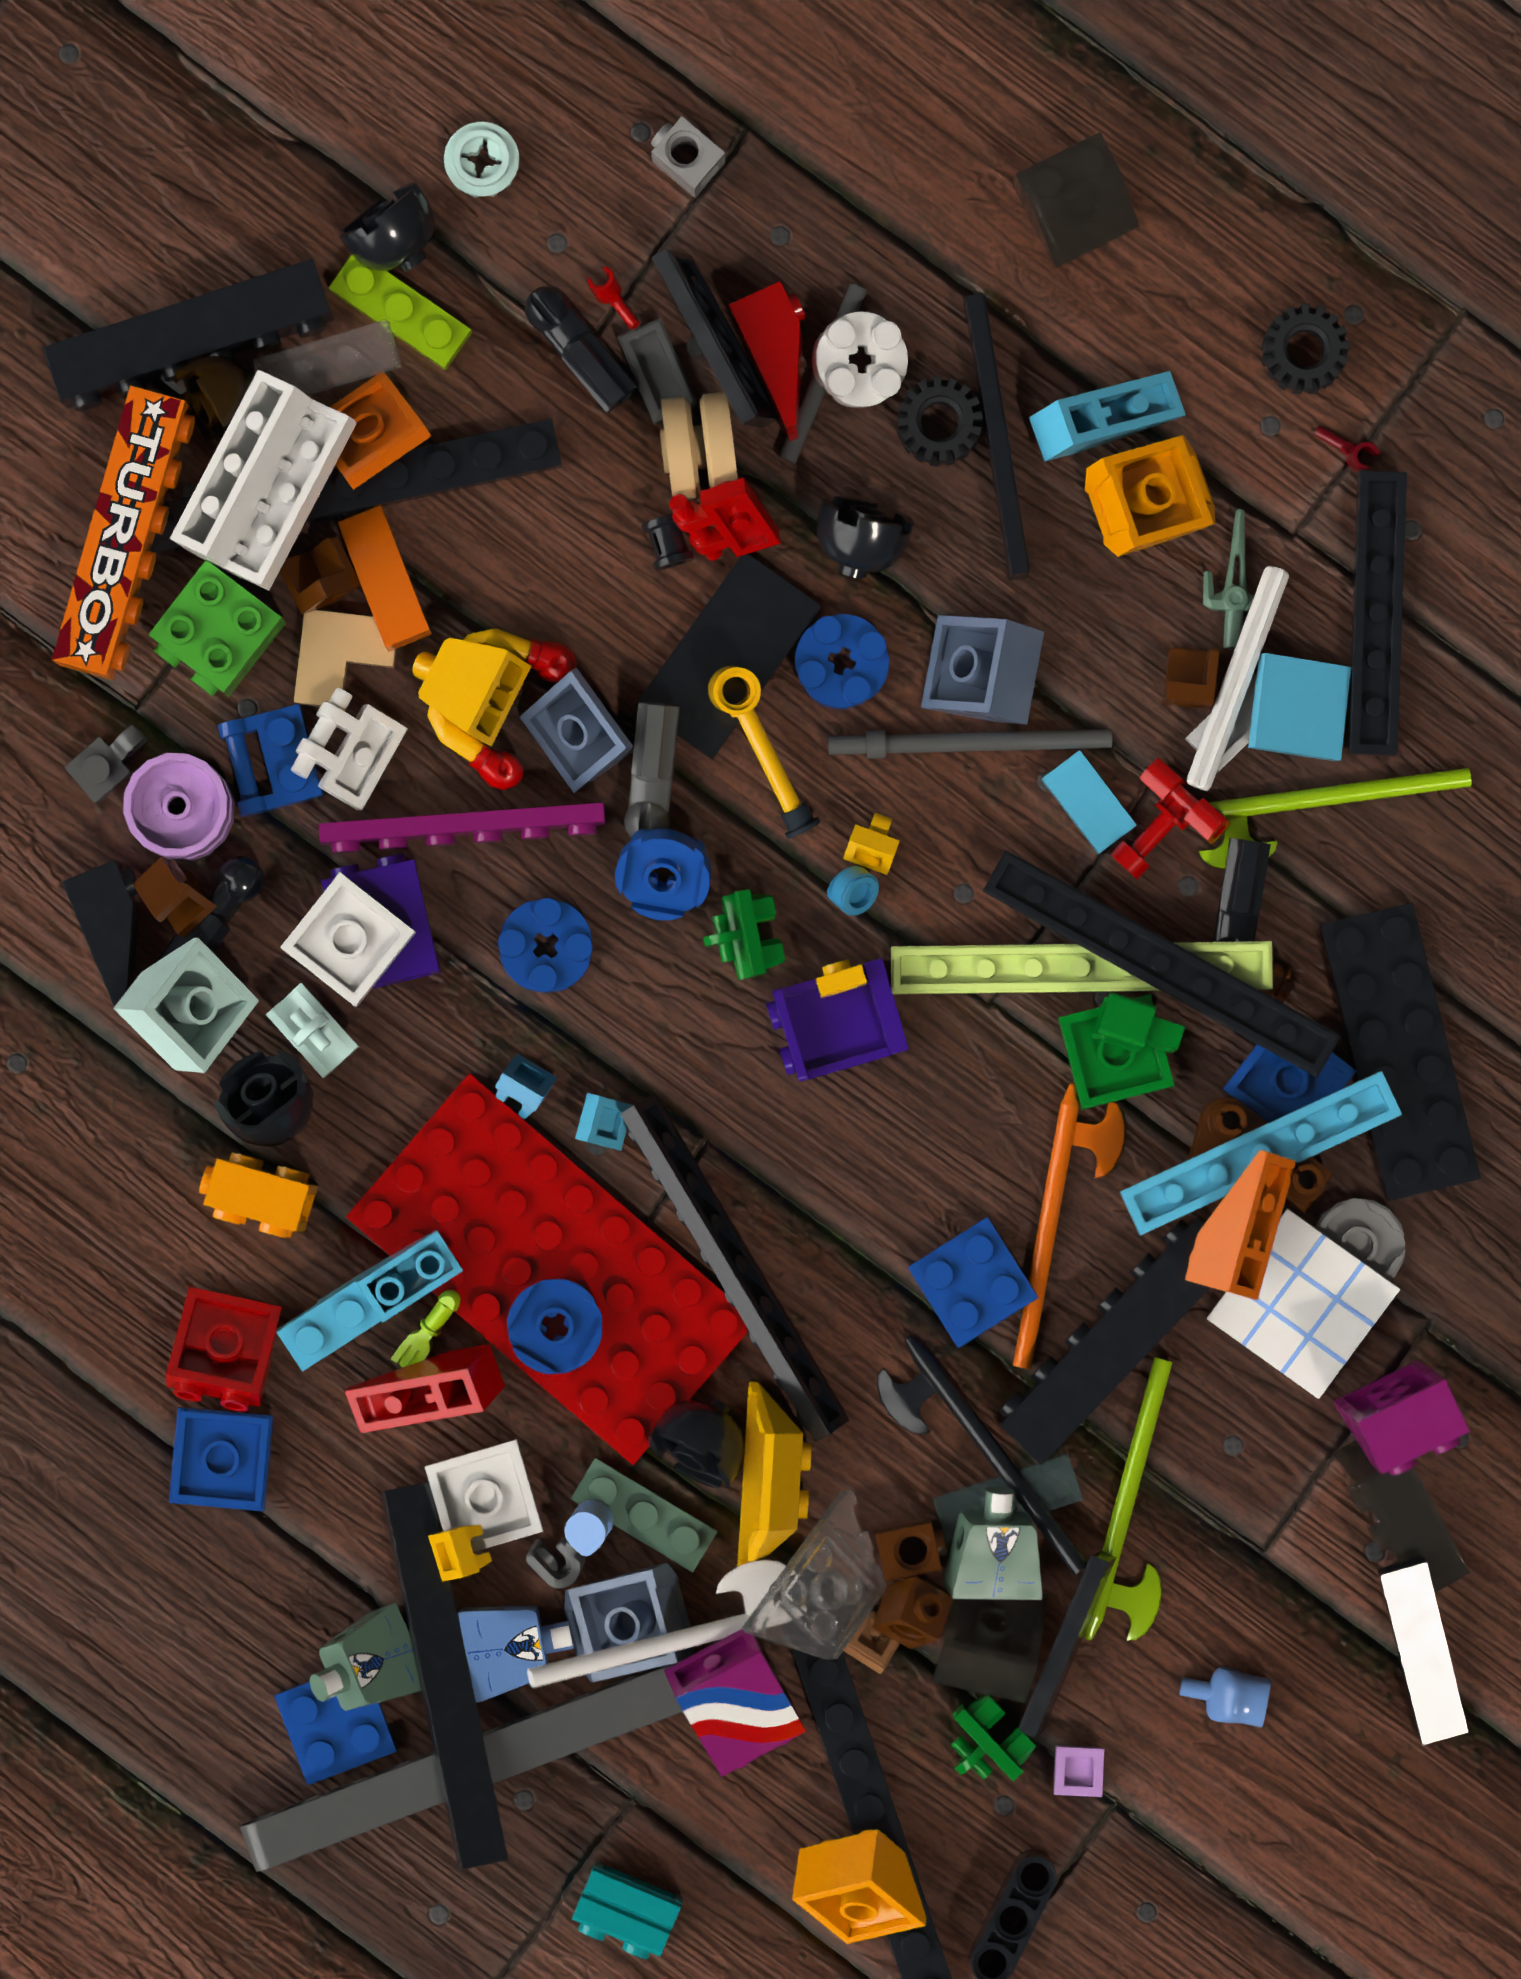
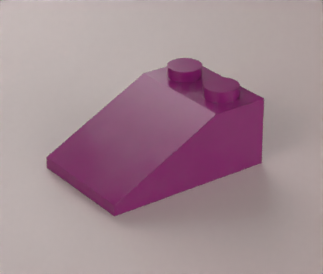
(1403, 1417)

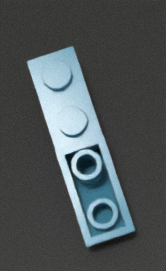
(369, 1299)

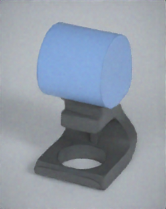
(583, 1536)

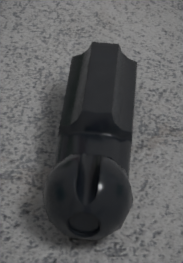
(579, 347)
(238, 882)
(1241, 891)

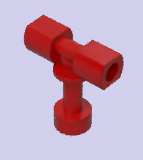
(1177, 808)

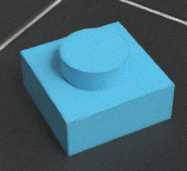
(602, 1122)

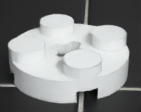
(880, 340)

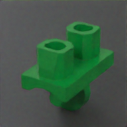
(739, 935)
(1007, 1754)

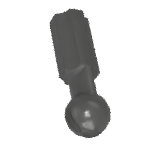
(652, 767)

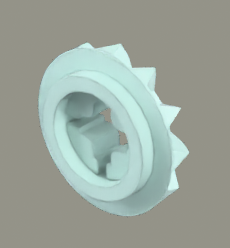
(467, 143)

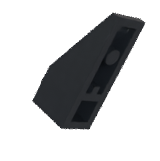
(109, 920)

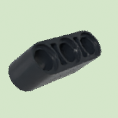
(1013, 1893)

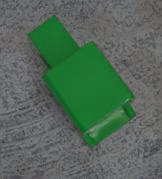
(1133, 1025)

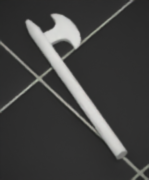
(749, 1579)

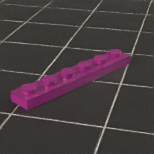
(441, 829)

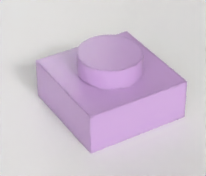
(1078, 1770)

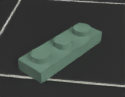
(646, 1515)

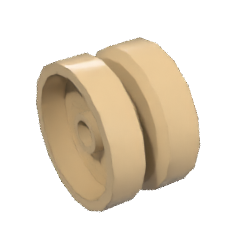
(697, 447)

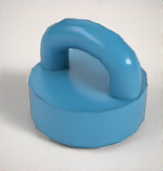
(853, 890)

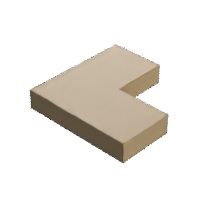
(327, 646)

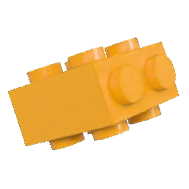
(244, 1190)

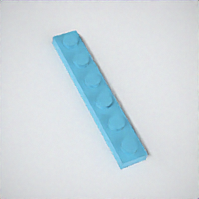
(1290, 1136)

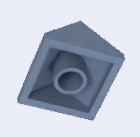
(576, 731)

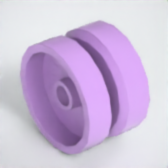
(207, 811)

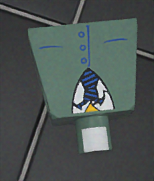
(994, 1552)
(368, 1662)

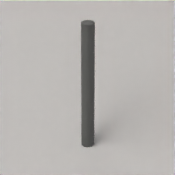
(814, 392)

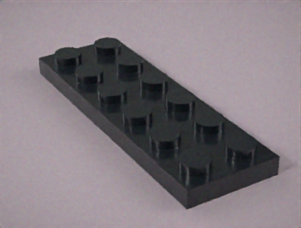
(1399, 1030)

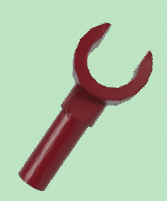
(1347, 448)

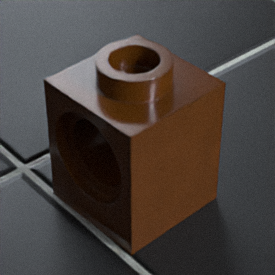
(888, 1545)
(913, 1612)

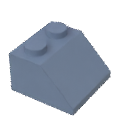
(982, 668)

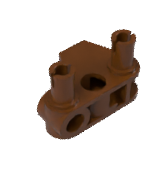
(1229, 1118)

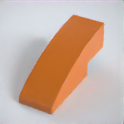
(384, 578)

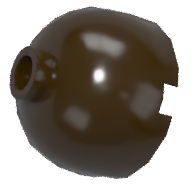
(214, 392)

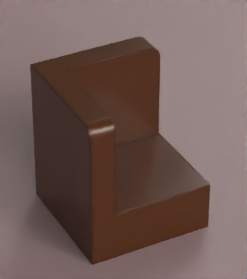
(319, 576)
(1191, 678)

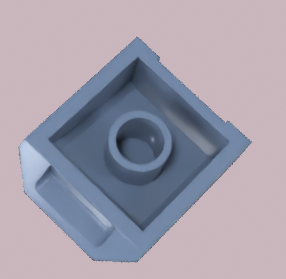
(627, 1611)

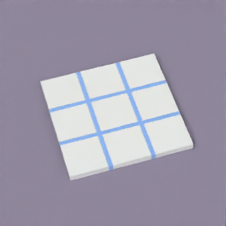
(1310, 1306)

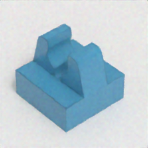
(524, 1083)

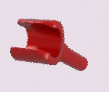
(611, 295)

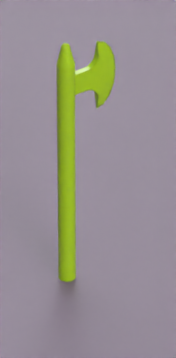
(1238, 809)
(1142, 1600)

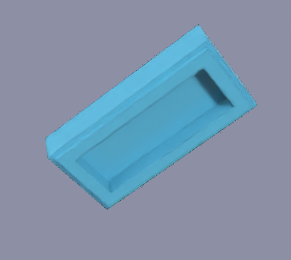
(1088, 802)

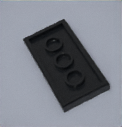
(715, 338)
(746, 625)

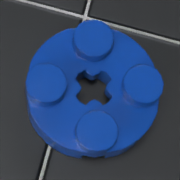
(817, 673)
(670, 850)
(545, 918)
(562, 1352)

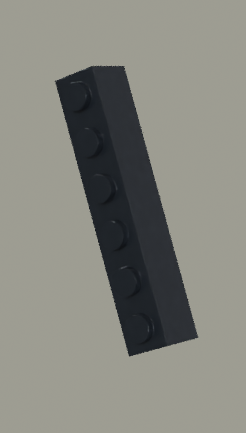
(212, 324)
(1108, 1349)

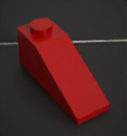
(773, 339)
(428, 1390)

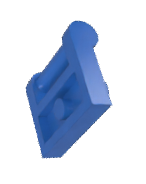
(279, 737)

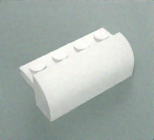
(263, 480)

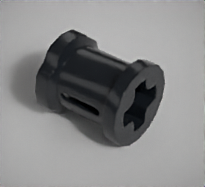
(667, 543)

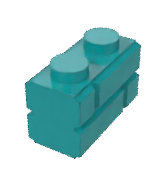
(626, 1910)

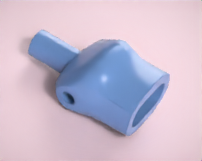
(1231, 1696)

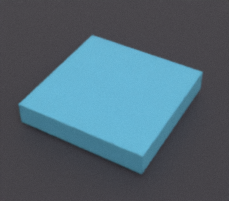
(1299, 707)

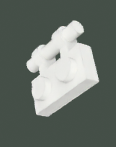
(361, 756)

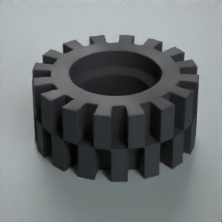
(1325, 329)
(949, 394)

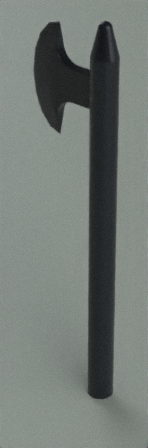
(904, 1406)

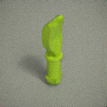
(419, 1342)

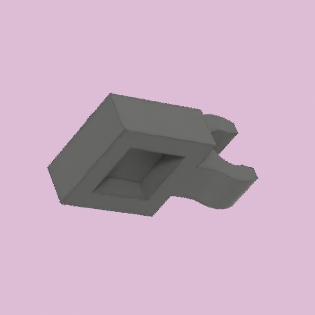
(102, 766)

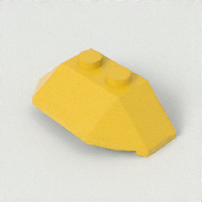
(770, 1477)

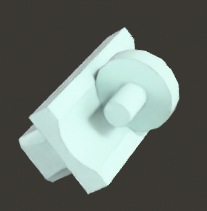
(312, 1030)

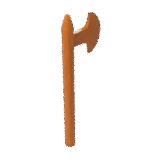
(1106, 1142)

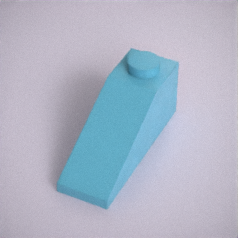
(1105, 415)

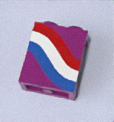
(734, 1701)

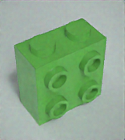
(215, 630)

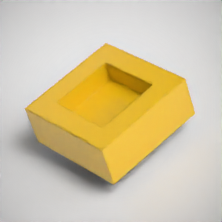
(840, 978)

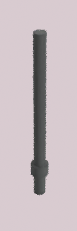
(877, 744)

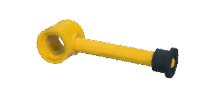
(796, 815)

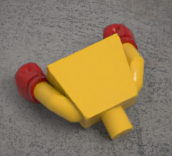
(474, 687)

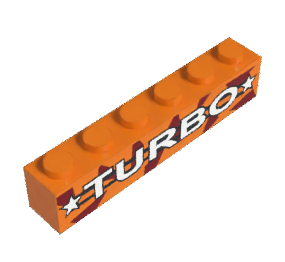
(123, 532)

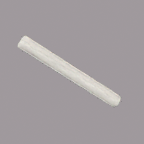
(1237, 678)

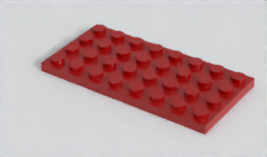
(531, 1215)

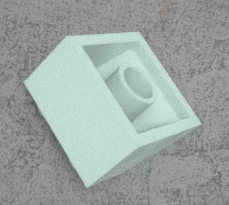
(187, 1006)

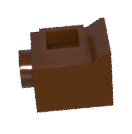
(174, 893)

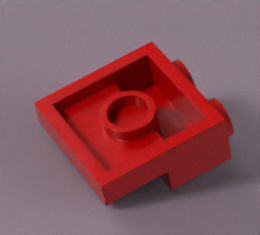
(223, 1349)

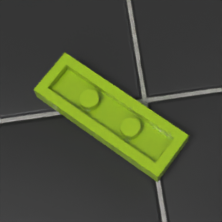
(410, 314)

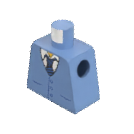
(506, 1643)

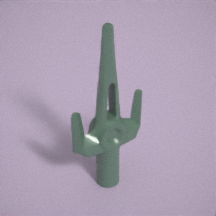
(1234, 598)

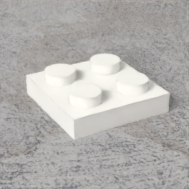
(348, 939)
(486, 1490)

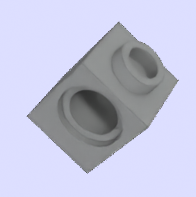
(690, 176)

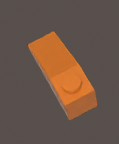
(1240, 1233)

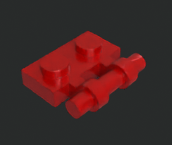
(737, 516)

